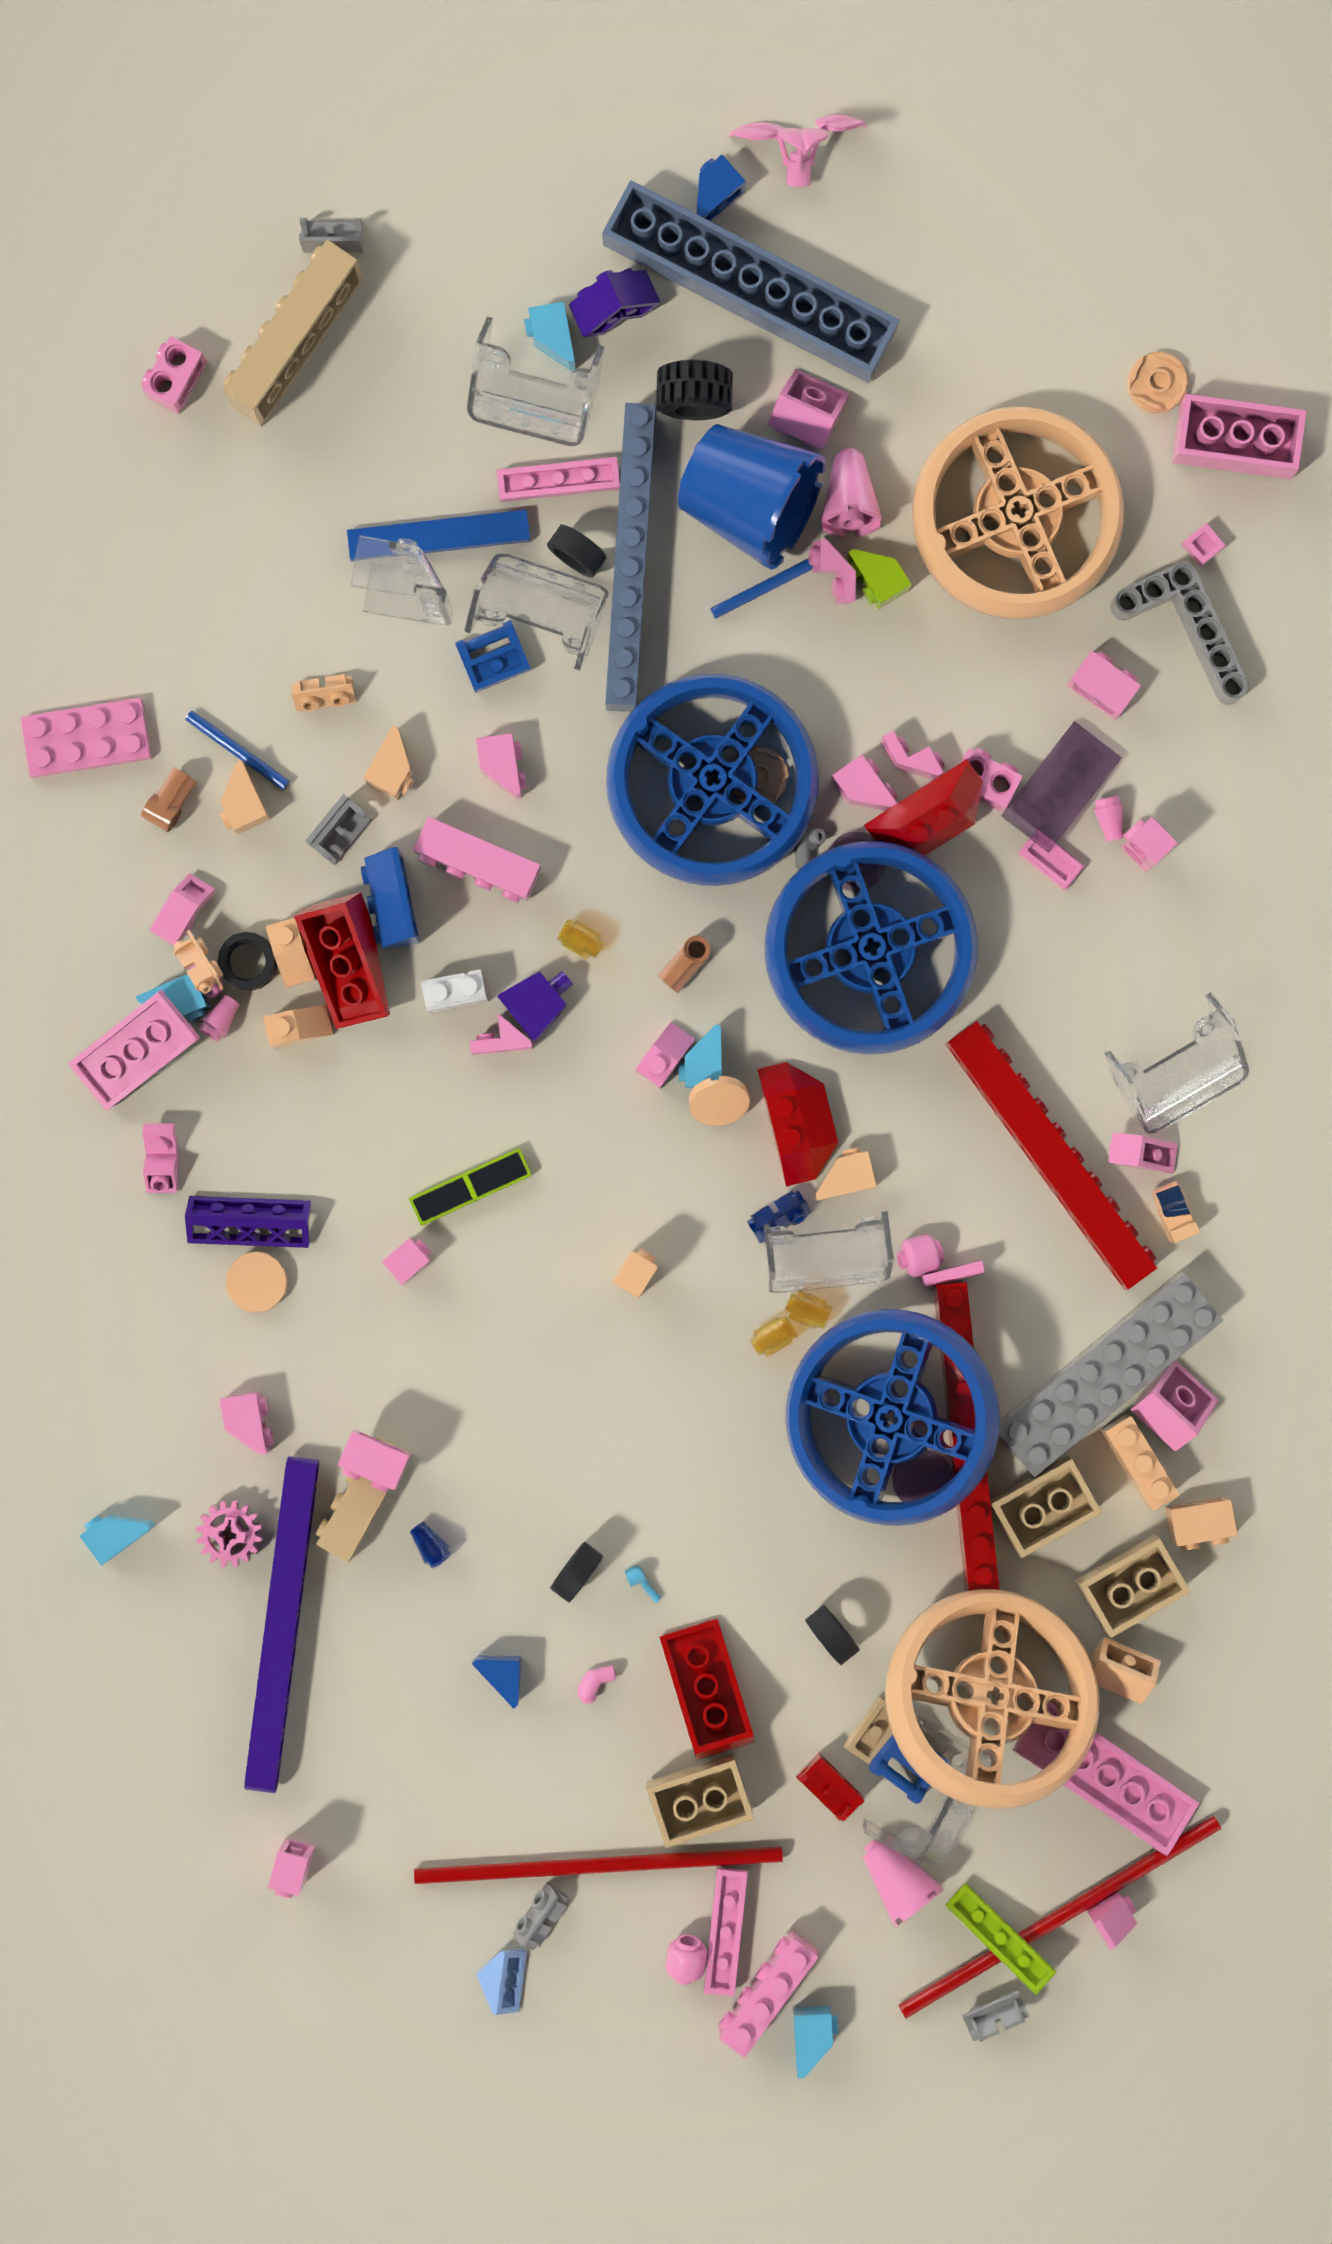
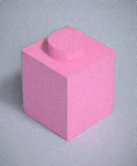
(408, 1260)

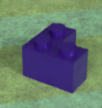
(613, 299)

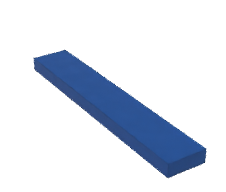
(451, 533)

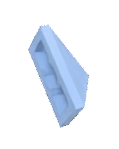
(503, 1981)

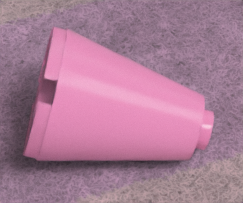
(850, 497)
(899, 1881)

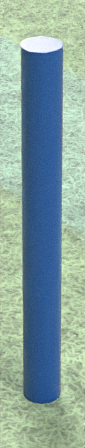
(761, 588)
(237, 750)

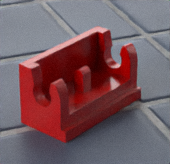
(830, 1787)

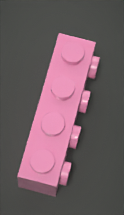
(476, 859)
(768, 1993)

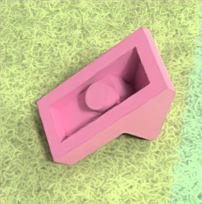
(509, 1040)

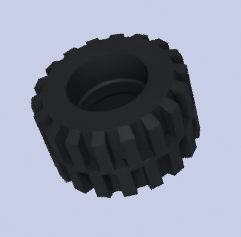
(694, 390)

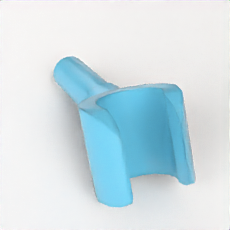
(635, 1576)

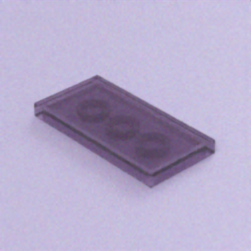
(1061, 786)

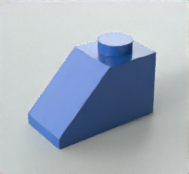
(718, 187)

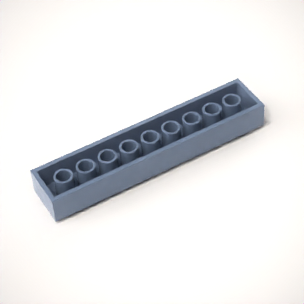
(749, 281)

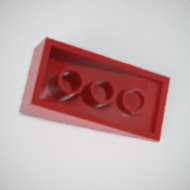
(345, 959)
(707, 1689)

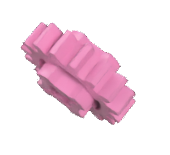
(242, 1535)

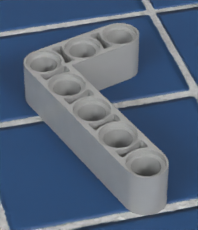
(1191, 621)

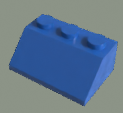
(390, 899)

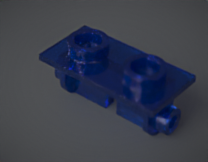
(792, 1211)

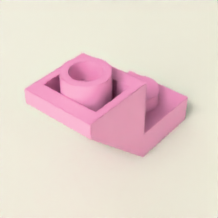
(828, 560)
(922, 763)
(181, 909)
(161, 1158)

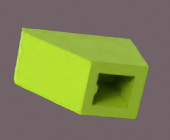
(880, 576)

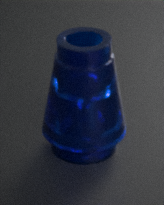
(430, 1545)

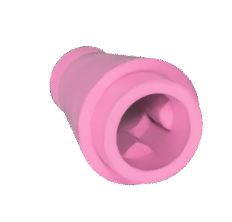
(1110, 817)
(219, 1018)

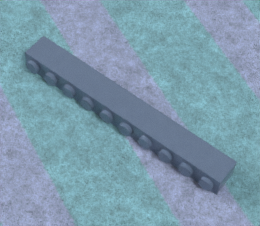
(630, 557)

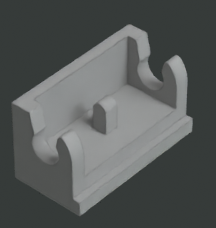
(344, 234)
(338, 829)

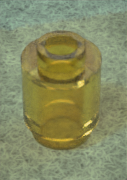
(580, 939)
(808, 1309)
(773, 1336)

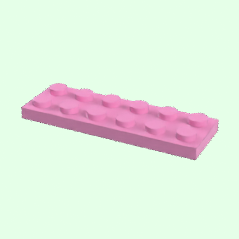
(1116, 1785)

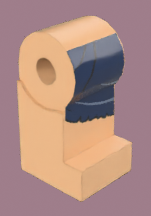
(1174, 1213)

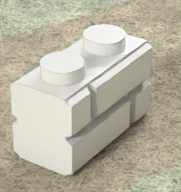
(454, 991)

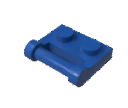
(496, 665)
(879, 1766)

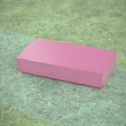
(1056, 865)
(952, 1273)

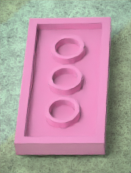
(86, 738)
(134, 1050)

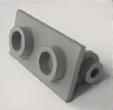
(531, 1928)
(982, 2019)

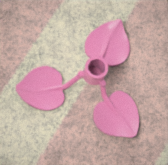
(803, 139)

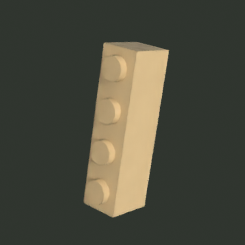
(351, 1516)

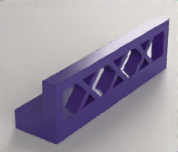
(247, 1216)

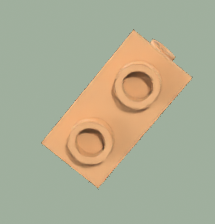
(310, 696)
(193, 953)

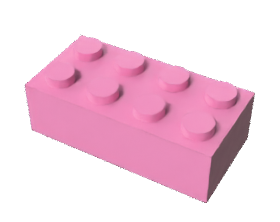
(1239, 436)

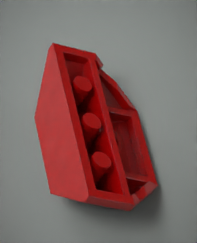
(932, 812)
(798, 1121)

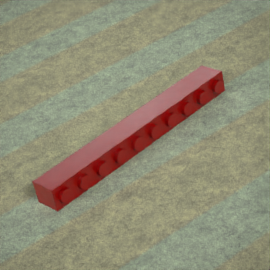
(1051, 1156)
(975, 1511)

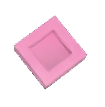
(1203, 545)

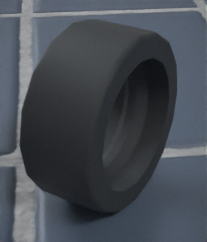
(576, 551)
(228, 948)
(576, 1572)
(832, 1635)

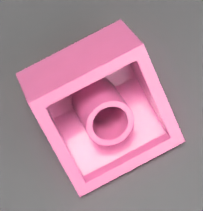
(808, 409)
(1175, 1406)

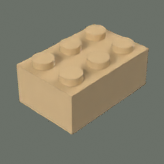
(1045, 1507)
(1132, 1586)
(699, 1800)

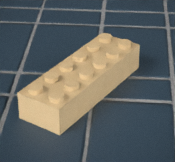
(293, 332)

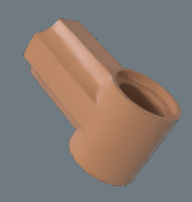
(165, 806)
(684, 966)

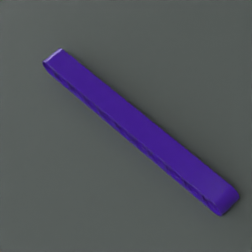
(281, 1624)

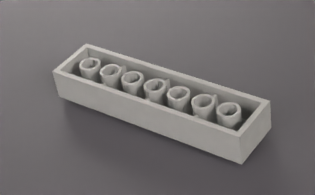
(1107, 1373)

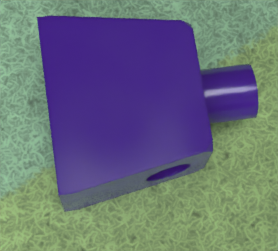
(536, 1002)

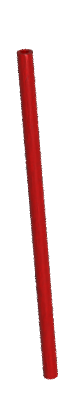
(598, 1865)
(1061, 1916)

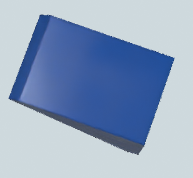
(502, 1674)

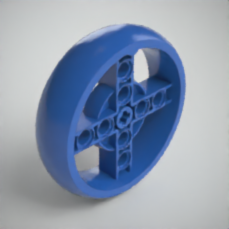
(643, 731)
(899, 1028)
(812, 1389)

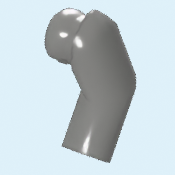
(810, 840)

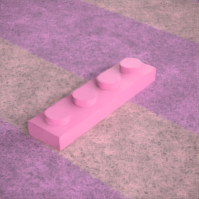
(558, 479)
(725, 1931)

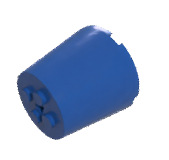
(751, 491)

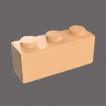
(1139, 1462)

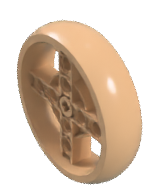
(1095, 480)
(1076, 1711)

